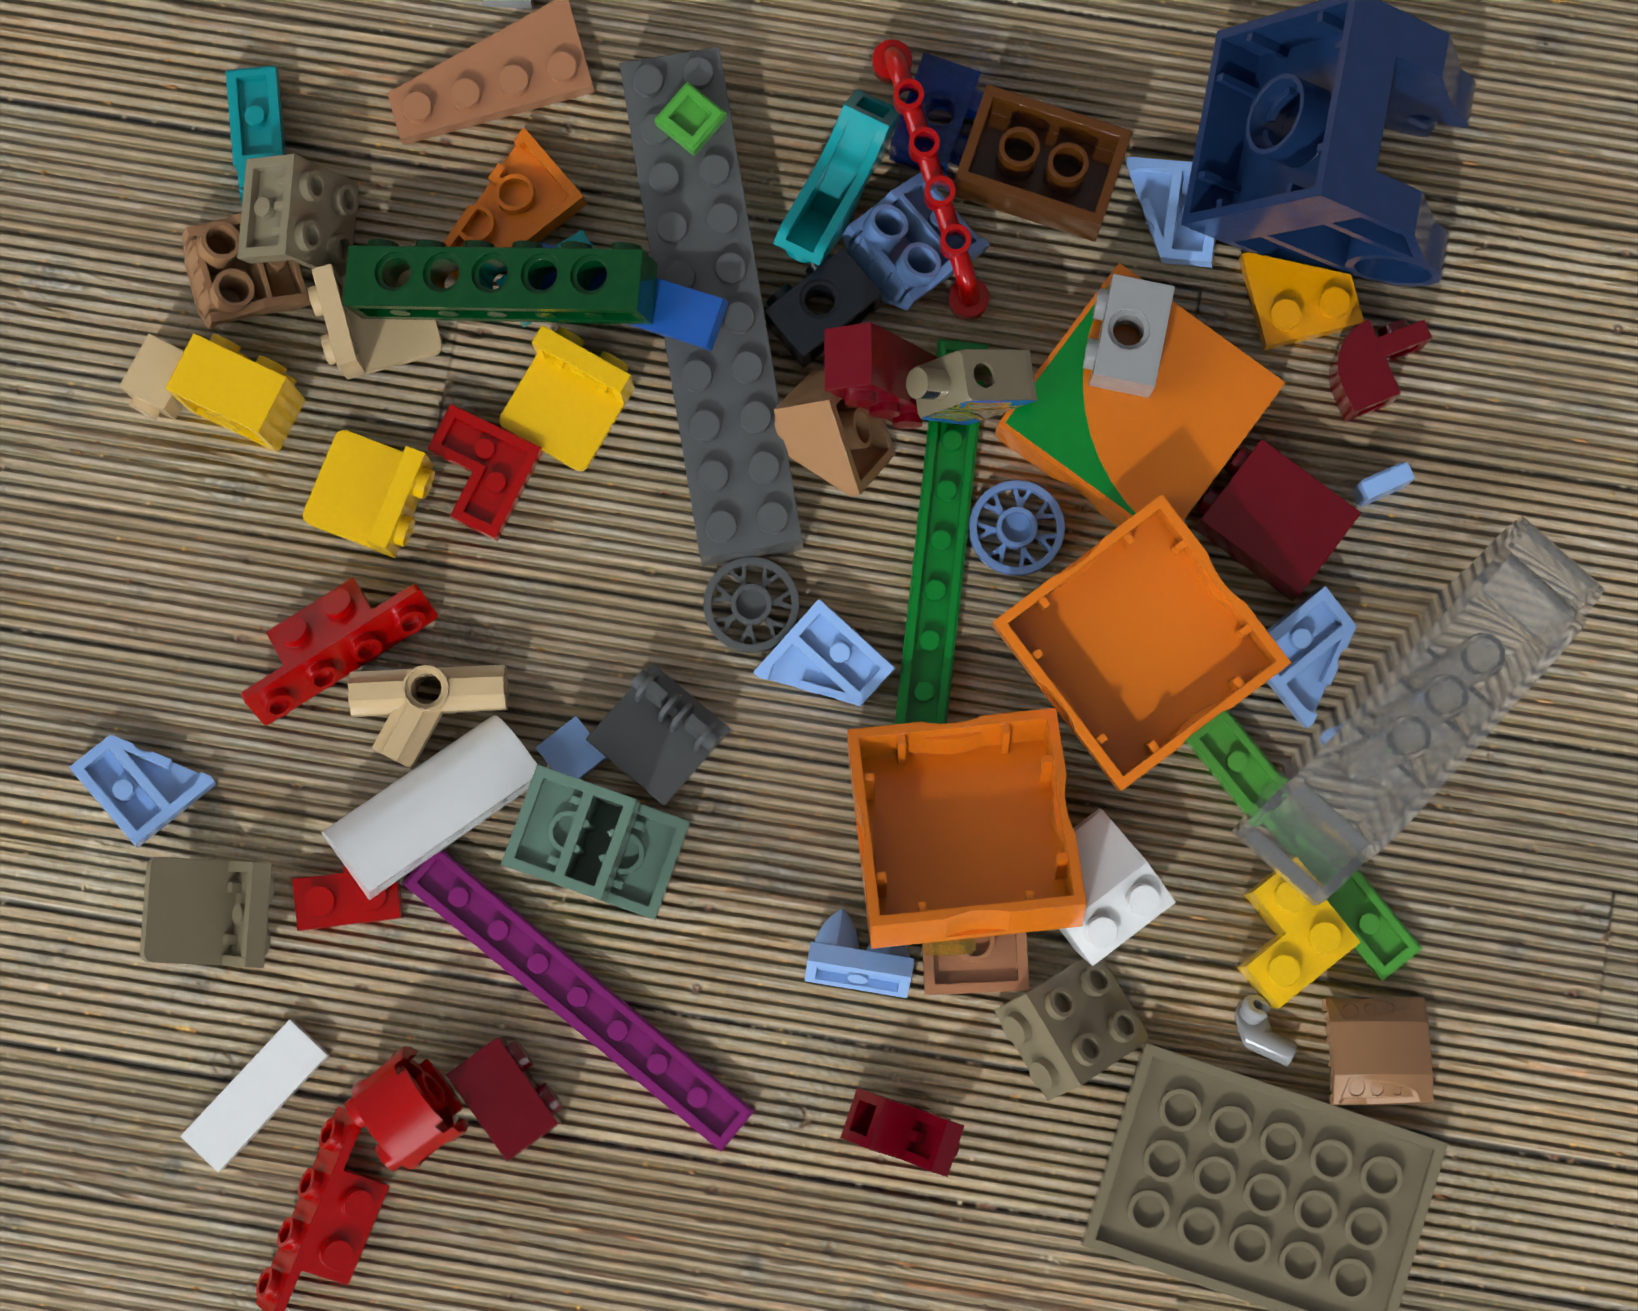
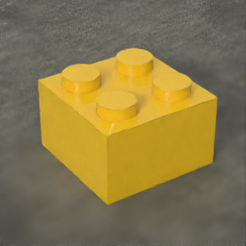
(235, 391)

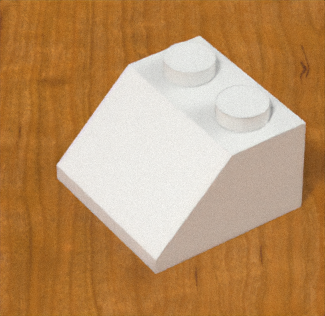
(1118, 888)

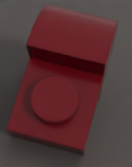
(1360, 366)
(902, 1131)

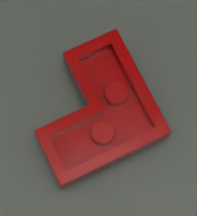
(498, 468)
(339, 901)

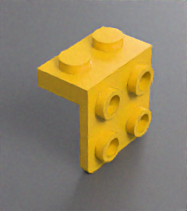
(567, 398)
(369, 492)

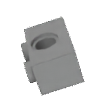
(1147, 310)

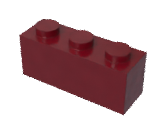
(871, 370)

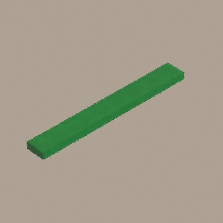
(937, 565)

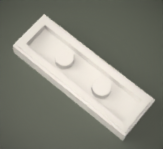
(255, 1095)

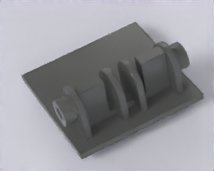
(658, 734)

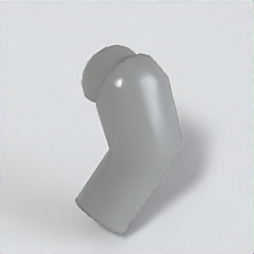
(1257, 1033)

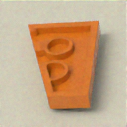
(521, 203)

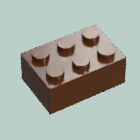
(1041, 162)

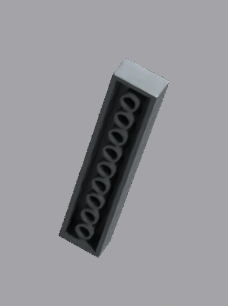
(704, 242)

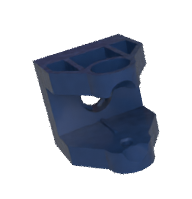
(1315, 185)

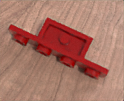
(330, 642)
(328, 1221)

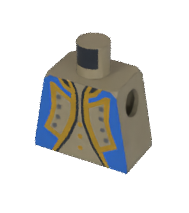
(949, 390)

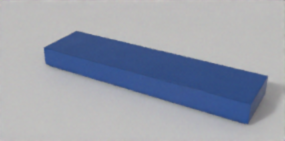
(678, 311)

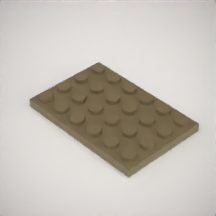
(1261, 1190)

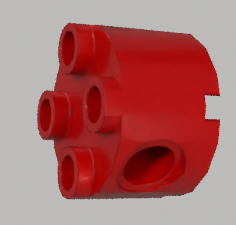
(406, 1110)

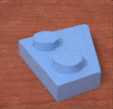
(1162, 196)
(1312, 640)
(827, 658)
(138, 786)

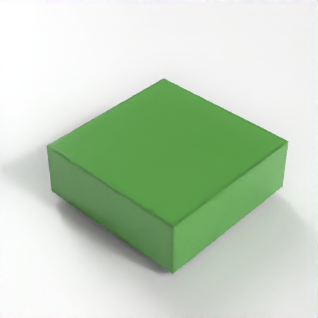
(690, 118)

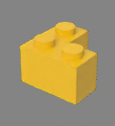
(1305, 941)

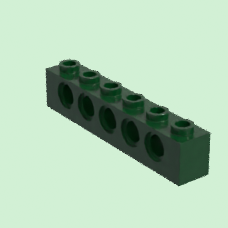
(622, 299)

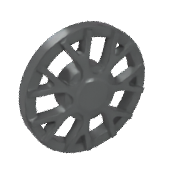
(751, 604)

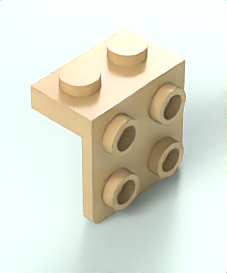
(367, 344)

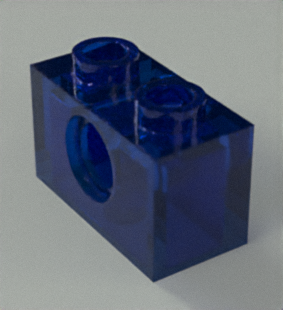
(946, 88)

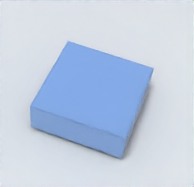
(1382, 484)
(569, 751)

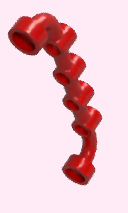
(893, 65)

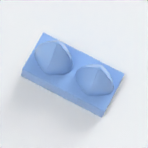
(839, 962)

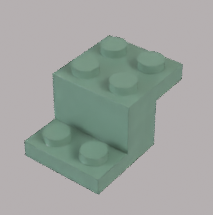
(595, 842)

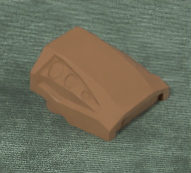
(230, 287)
(1379, 1051)

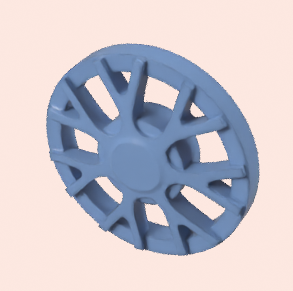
(1016, 528)

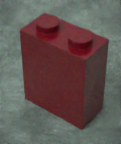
(1275, 519)

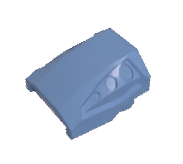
(900, 244)

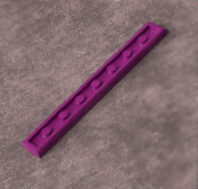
(580, 998)

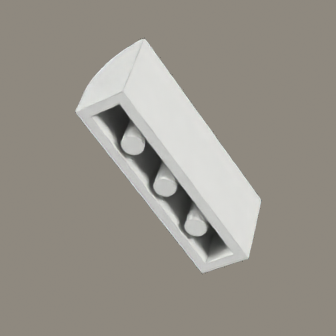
(432, 806)

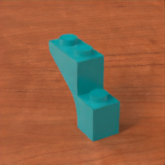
(838, 179)

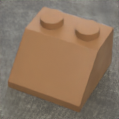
(832, 438)

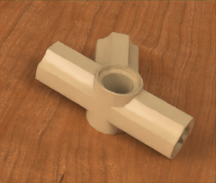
(411, 722)

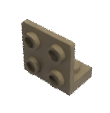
(296, 213)

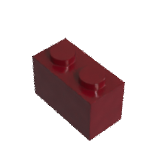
(506, 1096)

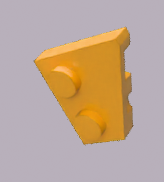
(1298, 300)

